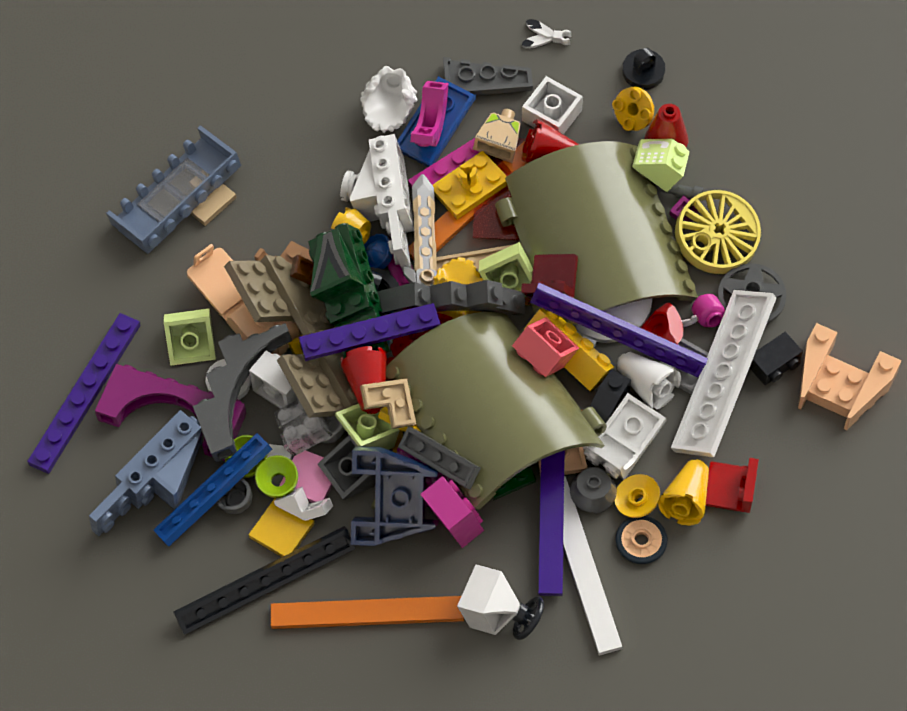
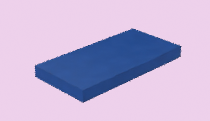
(457, 106)

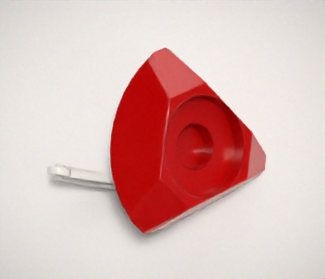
(667, 323)

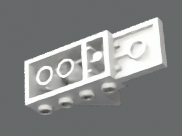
(384, 194)

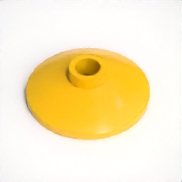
(633, 488)

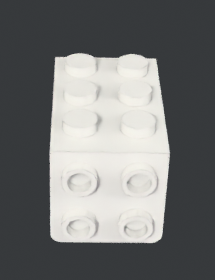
(626, 437)

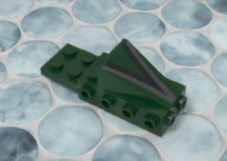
(344, 278)

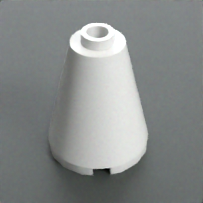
(649, 378)

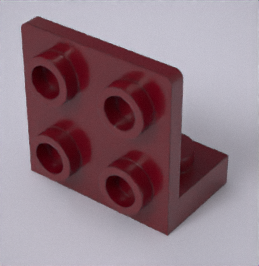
(554, 271)

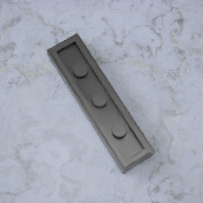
(439, 457)

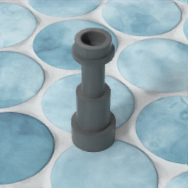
(681, 190)

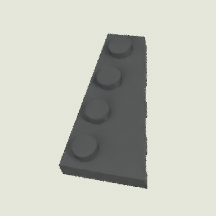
(486, 78)

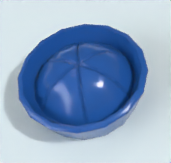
(378, 251)

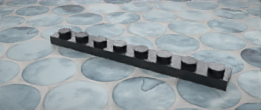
(264, 580)

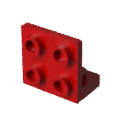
(731, 485)

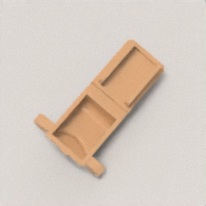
(217, 287)

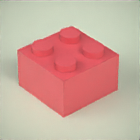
(545, 347)

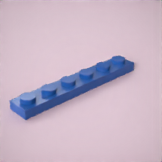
(212, 489)

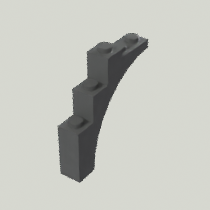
(453, 296)
(217, 413)

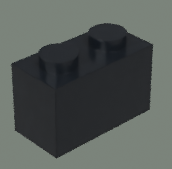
(776, 358)

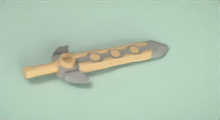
(424, 234)

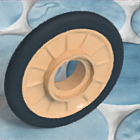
(639, 553)

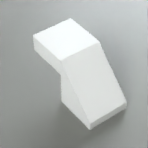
(299, 506)

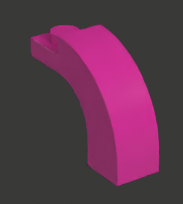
(431, 114)

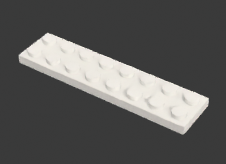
(723, 373)

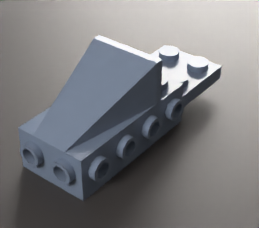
(157, 468)

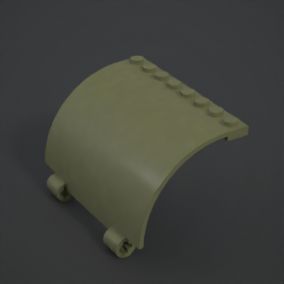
(605, 213)
(489, 401)

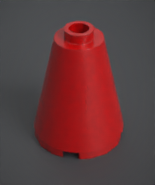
(668, 125)
(544, 141)
(364, 367)

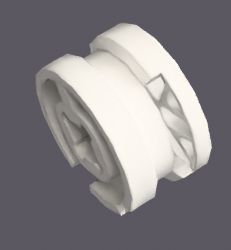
(348, 184)

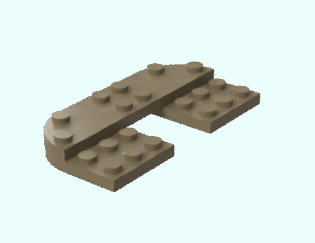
(276, 297)

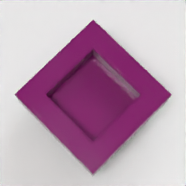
(675, 211)

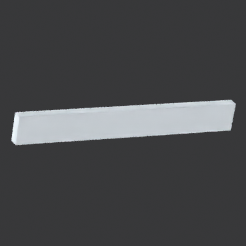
(588, 580)

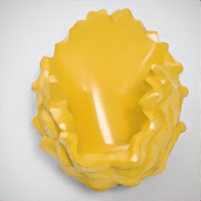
(461, 272)

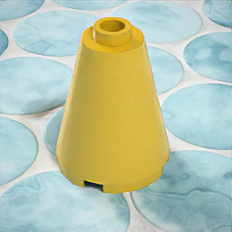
(686, 494)

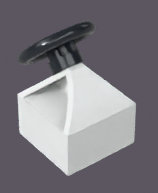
(491, 604)

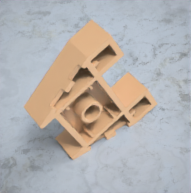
(841, 385)

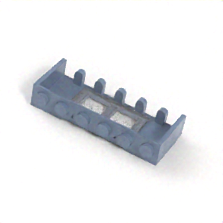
(175, 191)

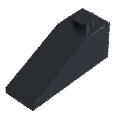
(610, 394)

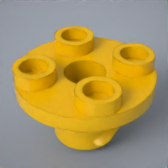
(633, 108)

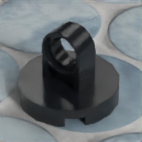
(643, 68)

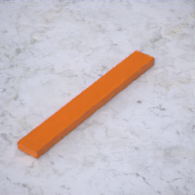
(448, 226)
(365, 612)

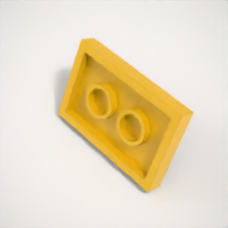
(469, 185)

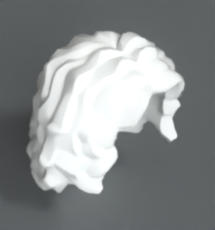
(388, 99)

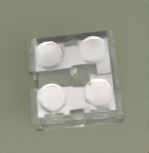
(300, 430)

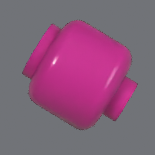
(708, 310)

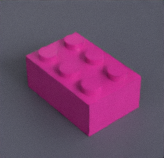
(453, 510)

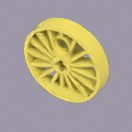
(710, 224)

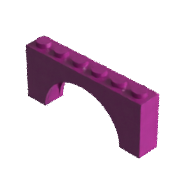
(133, 389)

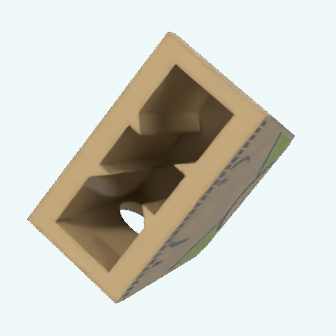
(499, 136)

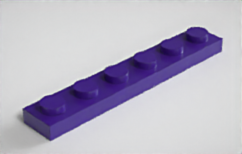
(369, 332)

